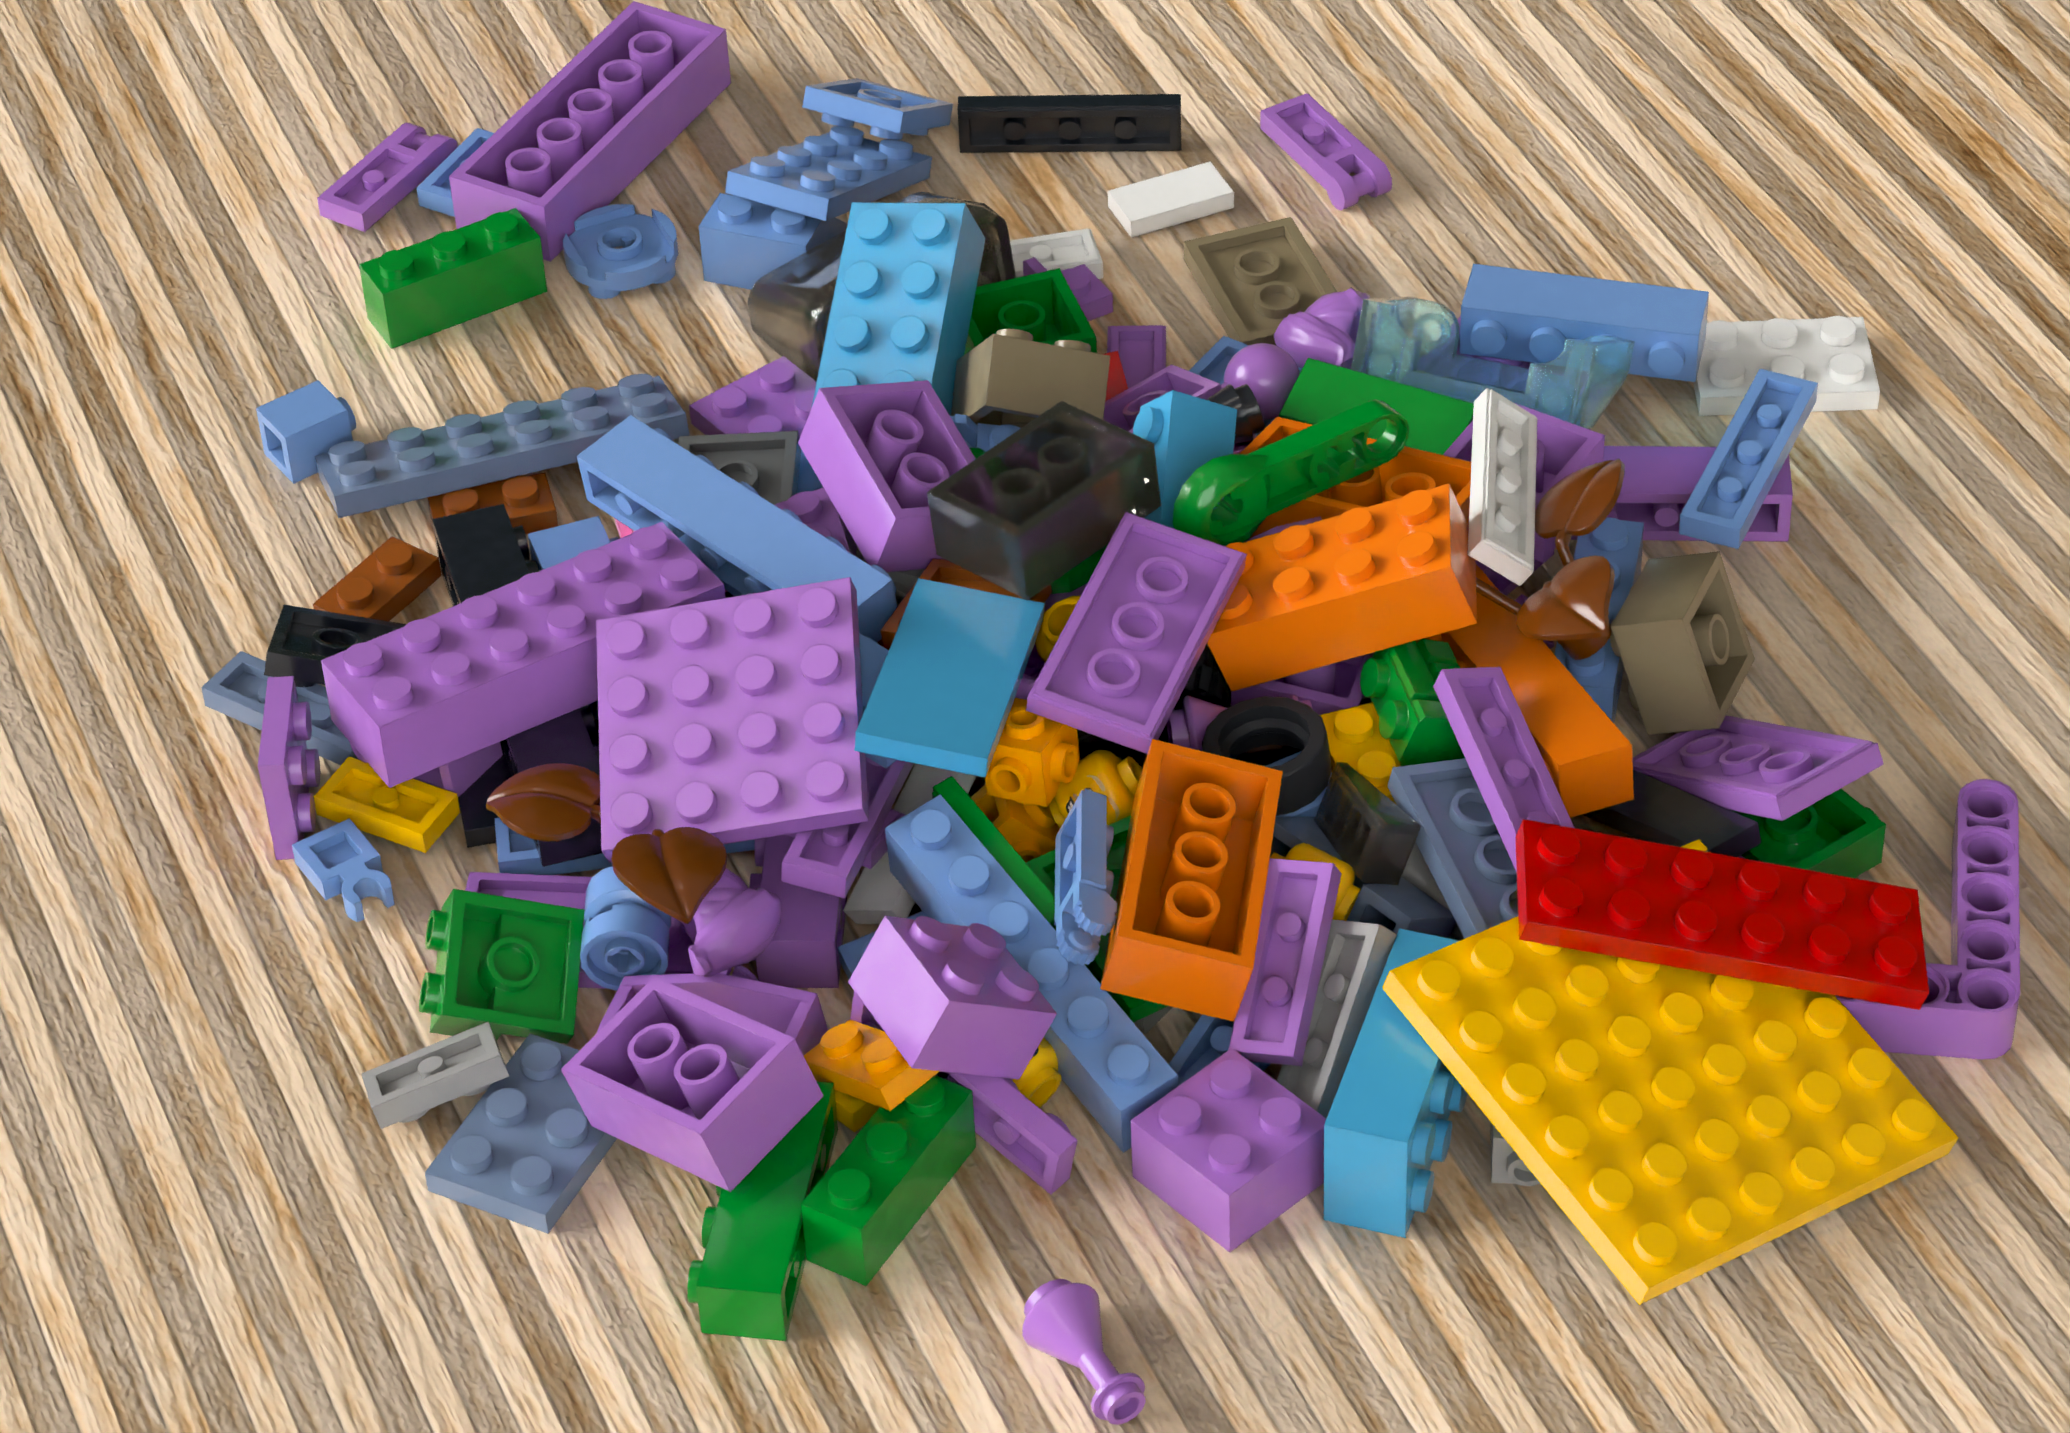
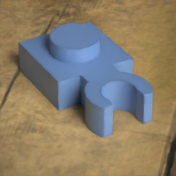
(344, 863)

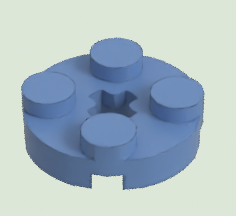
(646, 254)

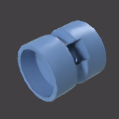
(621, 933)

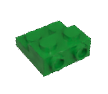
(1826, 837)
(503, 966)

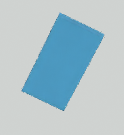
(950, 678)

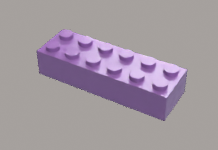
(595, 123)
(502, 655)

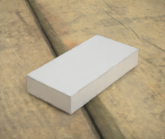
(1170, 199)

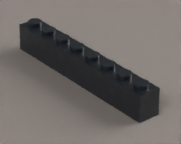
(479, 555)

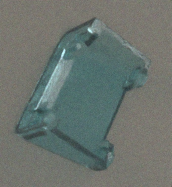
(1418, 343)

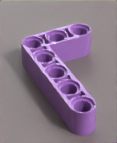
(1977, 996)

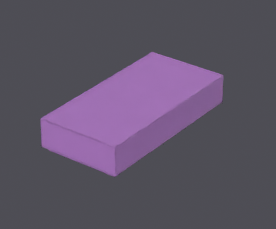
(1140, 350)

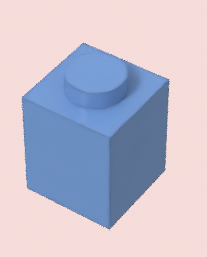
(304, 426)

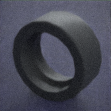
(1277, 722)

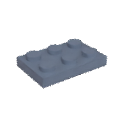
(522, 1143)

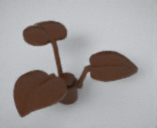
(1578, 598)
(661, 868)

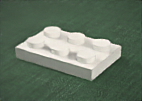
(1818, 350)

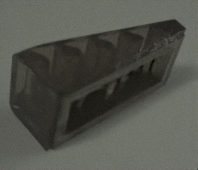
(1366, 827)

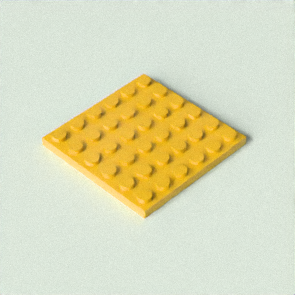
(1666, 1099)

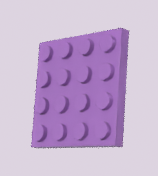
(732, 716)

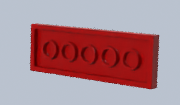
(1720, 914)

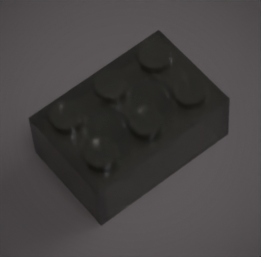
(1043, 499)

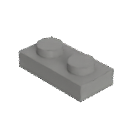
(434, 1075)

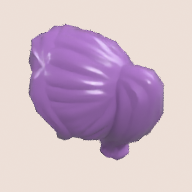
(1324, 330)
(731, 925)

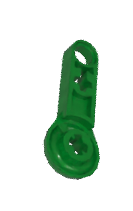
(1284, 473)

